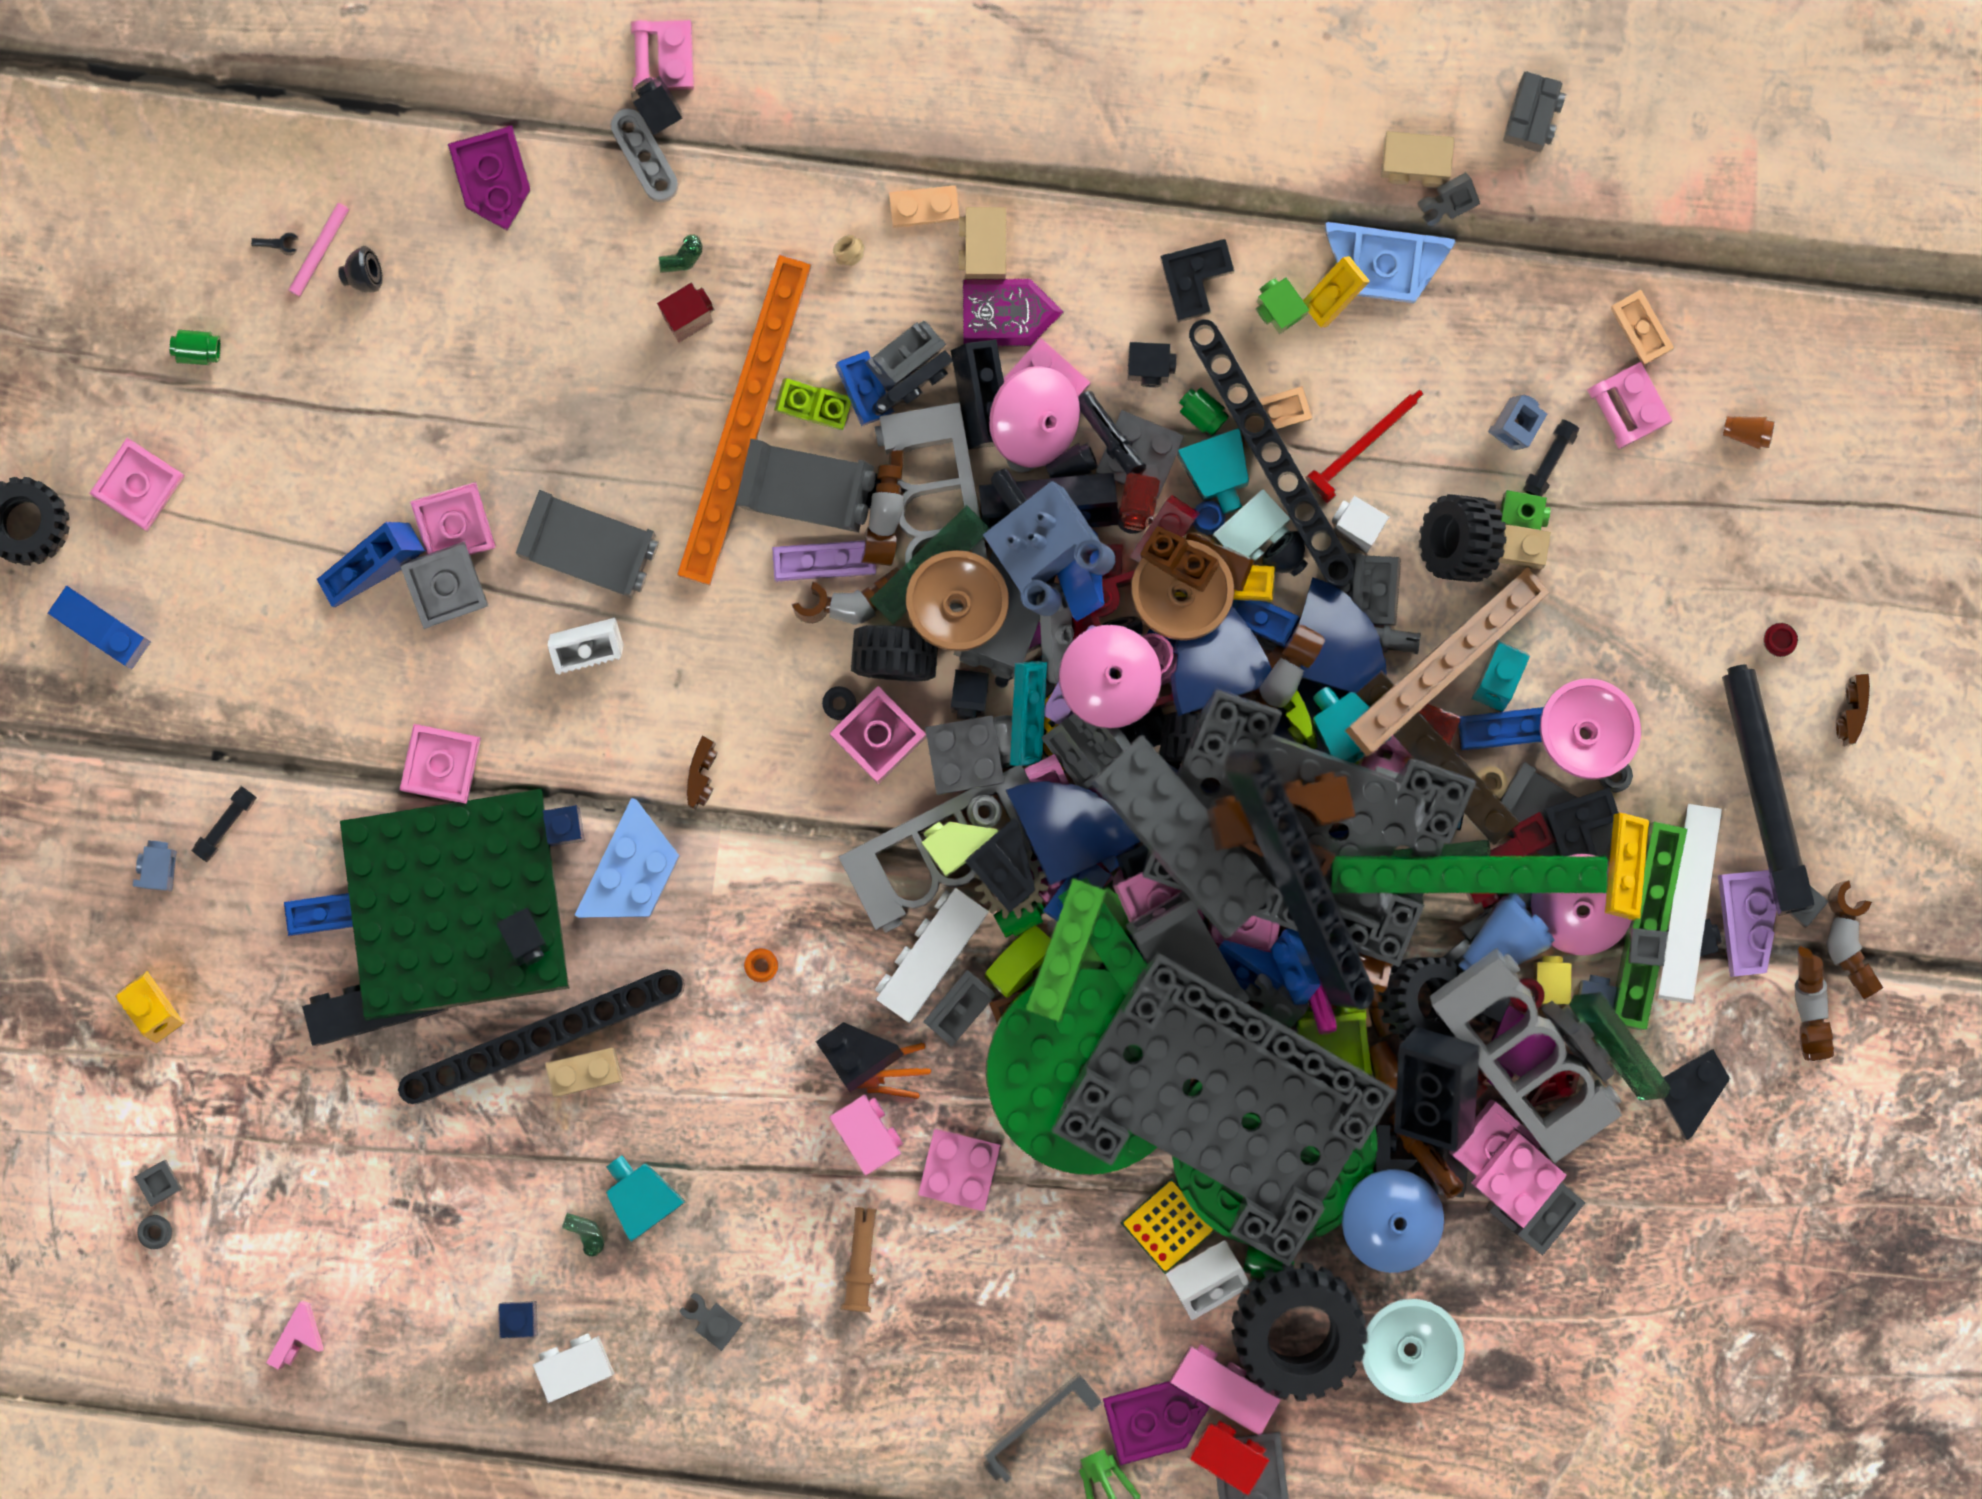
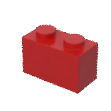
(1228, 1457)

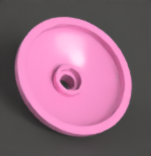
(1021, 413)
(1091, 690)
(1604, 714)
(1576, 932)

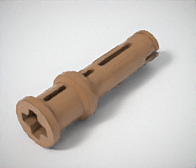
(858, 1278)

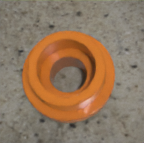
(749, 965)

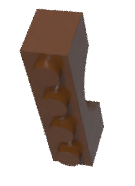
(1322, 802)

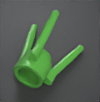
(1098, 1468)

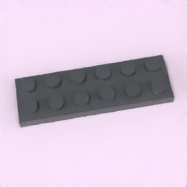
(1180, 836)

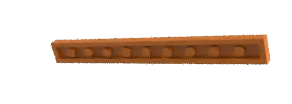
(744, 419)

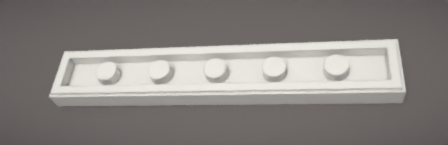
(1690, 904)

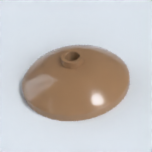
(963, 580)
(1187, 619)

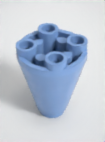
(1510, 931)

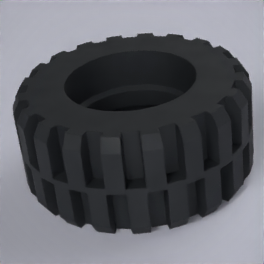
(1305, 1373)

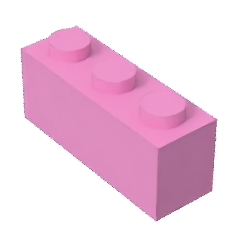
(1224, 1388)

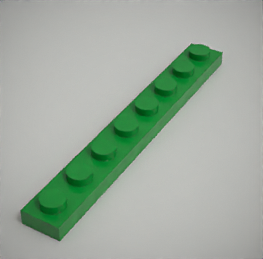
(1469, 874)

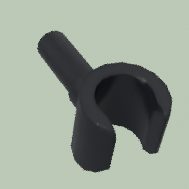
(276, 243)

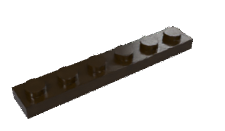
(1430, 747)

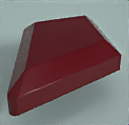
(1556, 1087)

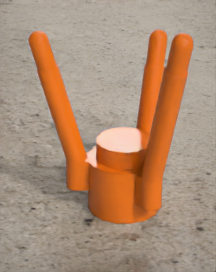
(873, 1083)

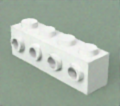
(932, 954)

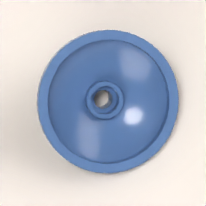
(1371, 1215)

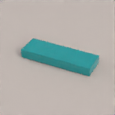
(1028, 713)

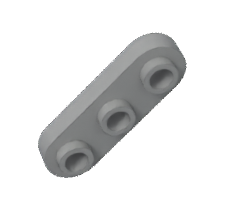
(643, 141)
(1055, 635)

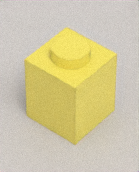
(1554, 978)

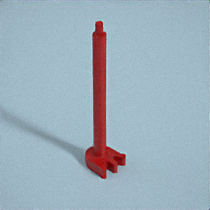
(1320, 483)

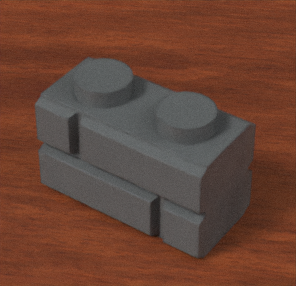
(1533, 112)

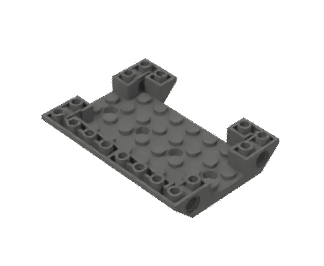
(1411, 810)
(1243, 1068)

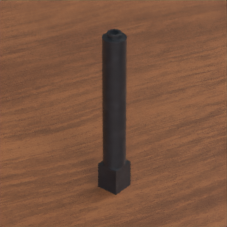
(1787, 873)

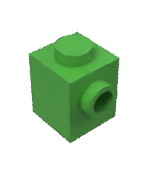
(1280, 305)
(1524, 510)

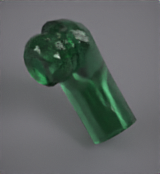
(685, 257)
(588, 1231)

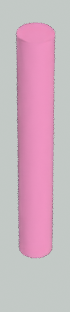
(318, 249)

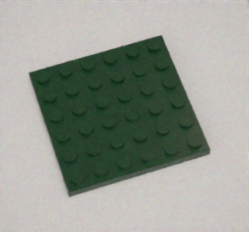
(430, 898)

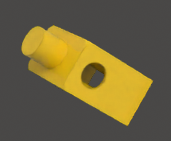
(149, 1008)

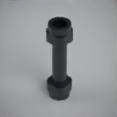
(1565, 434)
(206, 847)

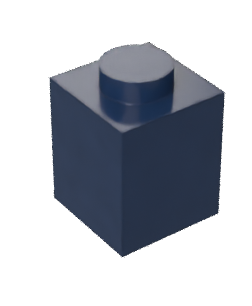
(563, 825)
(518, 1319)

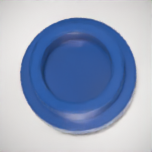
(1210, 517)

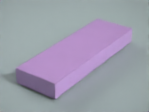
(820, 561)

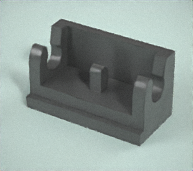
(905, 354)
(959, 1008)

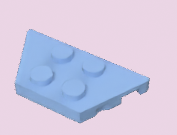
(1393, 261)
(631, 869)

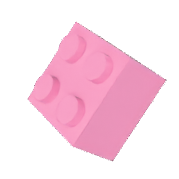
(878, 735)
(866, 1134)

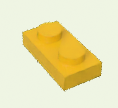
(1335, 291)

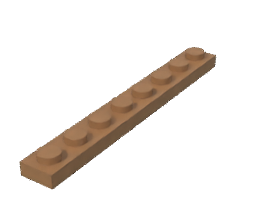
(1446, 662)

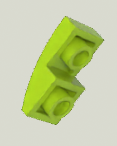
(812, 404)
(1301, 725)
(1016, 963)

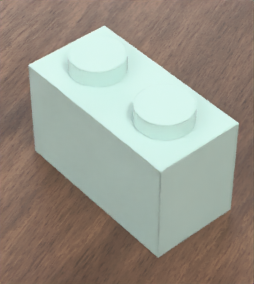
(1253, 526)

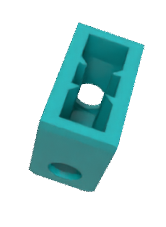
(1217, 468)
(1501, 676)
(1333, 721)
(640, 1197)

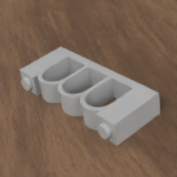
(926, 429)
(869, 878)
(1571, 1122)

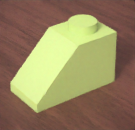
(954, 843)

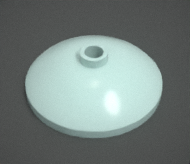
(1437, 1353)

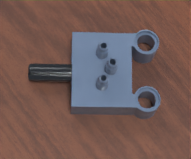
(1042, 539)

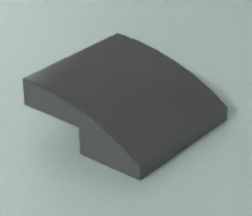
(1372, 586)
(1084, 748)
(1547, 1222)

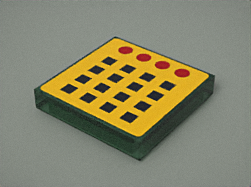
(1166, 1226)

